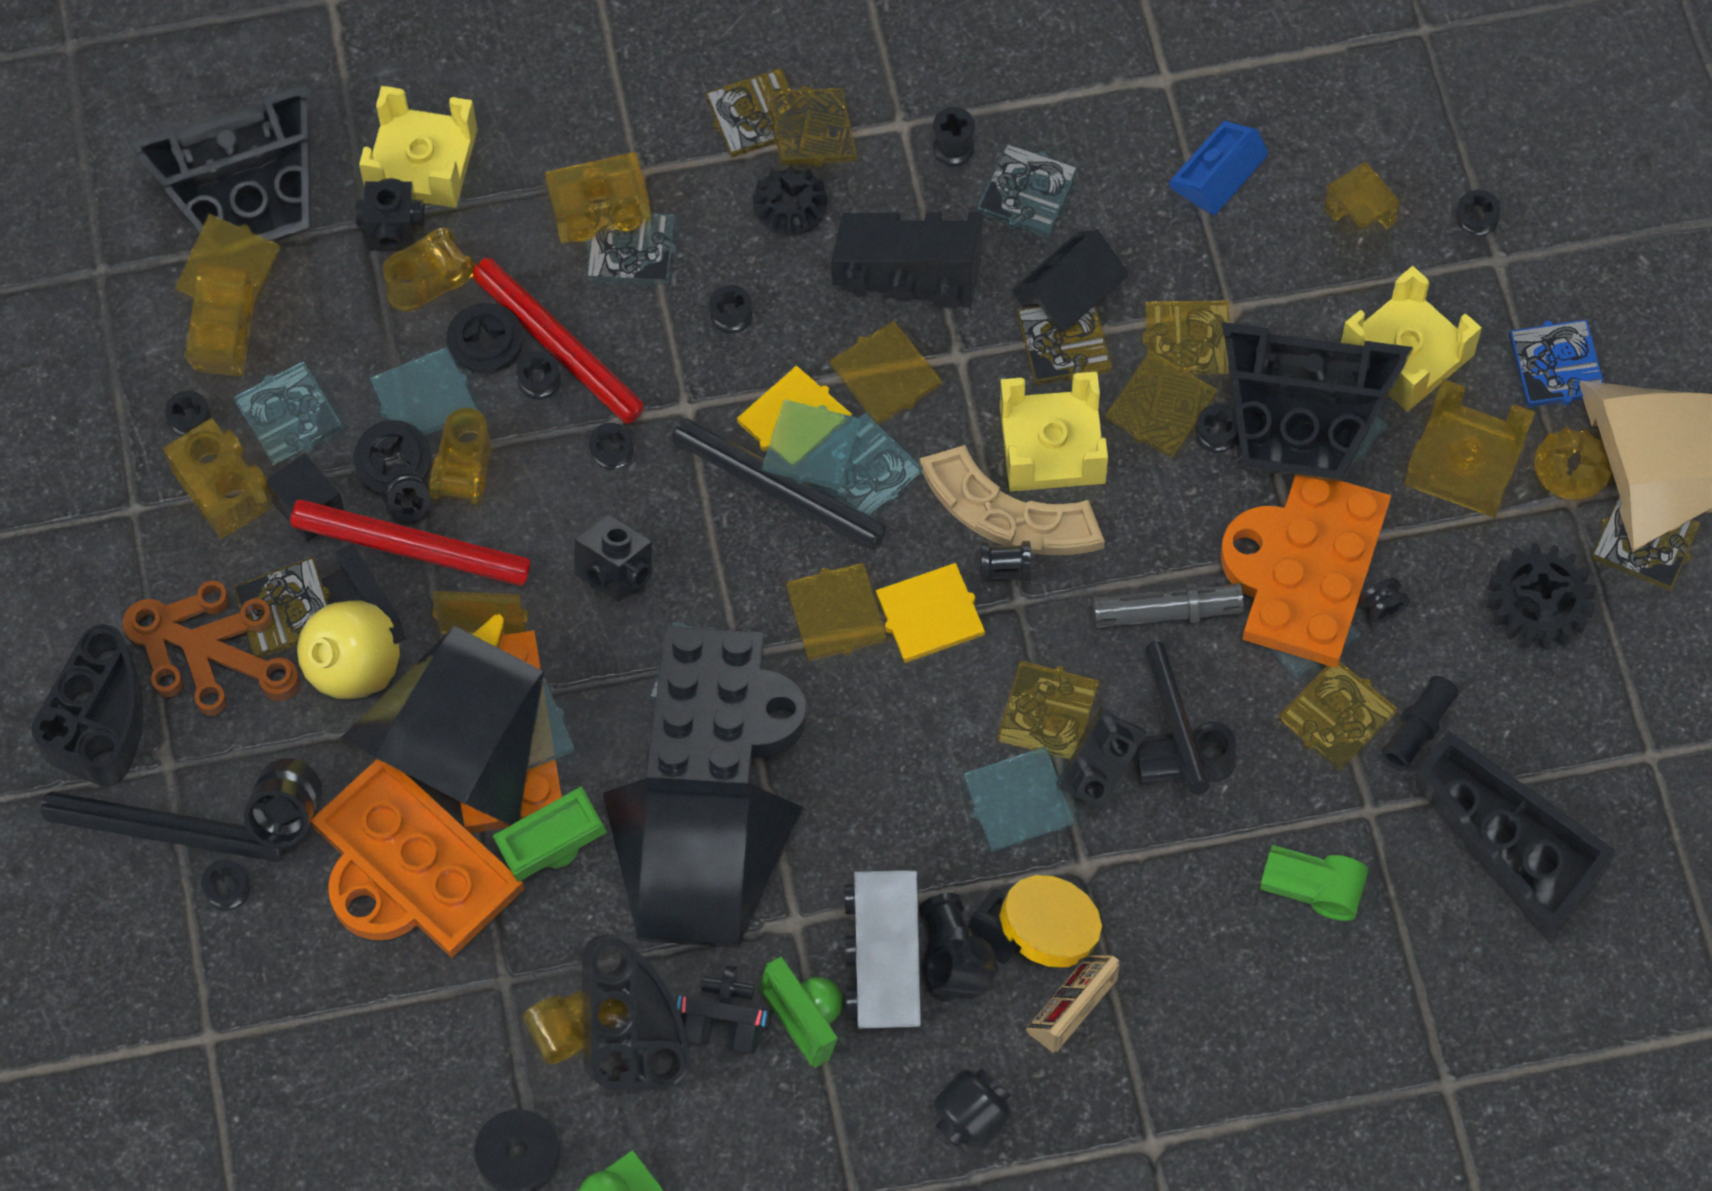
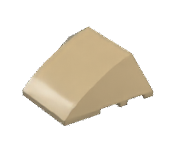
(1656, 453)

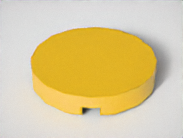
(1050, 920)

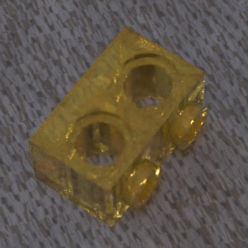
(221, 320)
(212, 480)

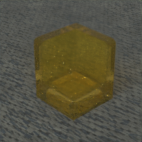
(1362, 197)

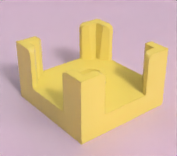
(422, 147)
(1415, 323)
(1053, 436)

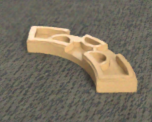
(1003, 519)

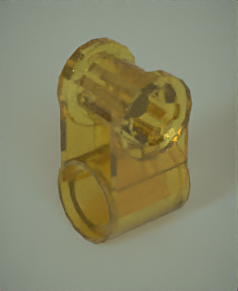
(431, 267)
(462, 466)

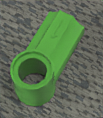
(1328, 884)

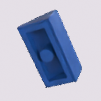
(1220, 166)

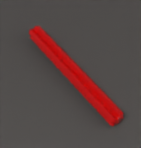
(558, 341)
(410, 542)

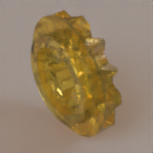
(1553, 469)

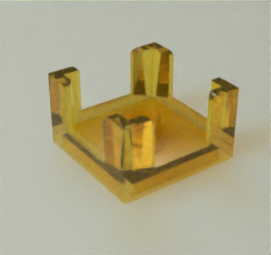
(1467, 452)

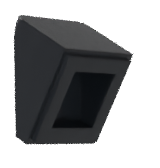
(987, 925)

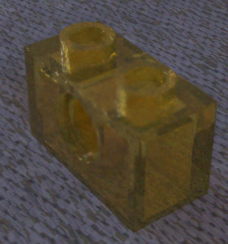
(608, 179)

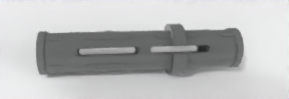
(1178, 604)

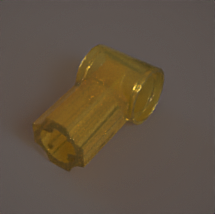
(558, 1024)

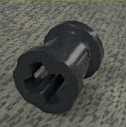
(954, 135)
(1005, 562)

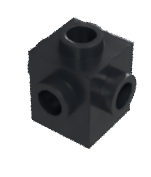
(390, 214)
(613, 558)

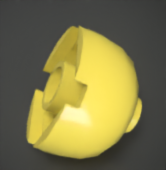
(348, 650)

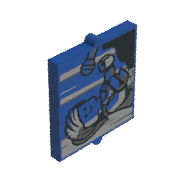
(1554, 361)

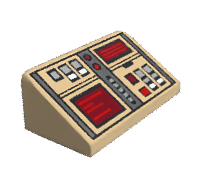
(1074, 1001)

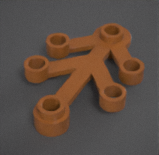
(205, 644)

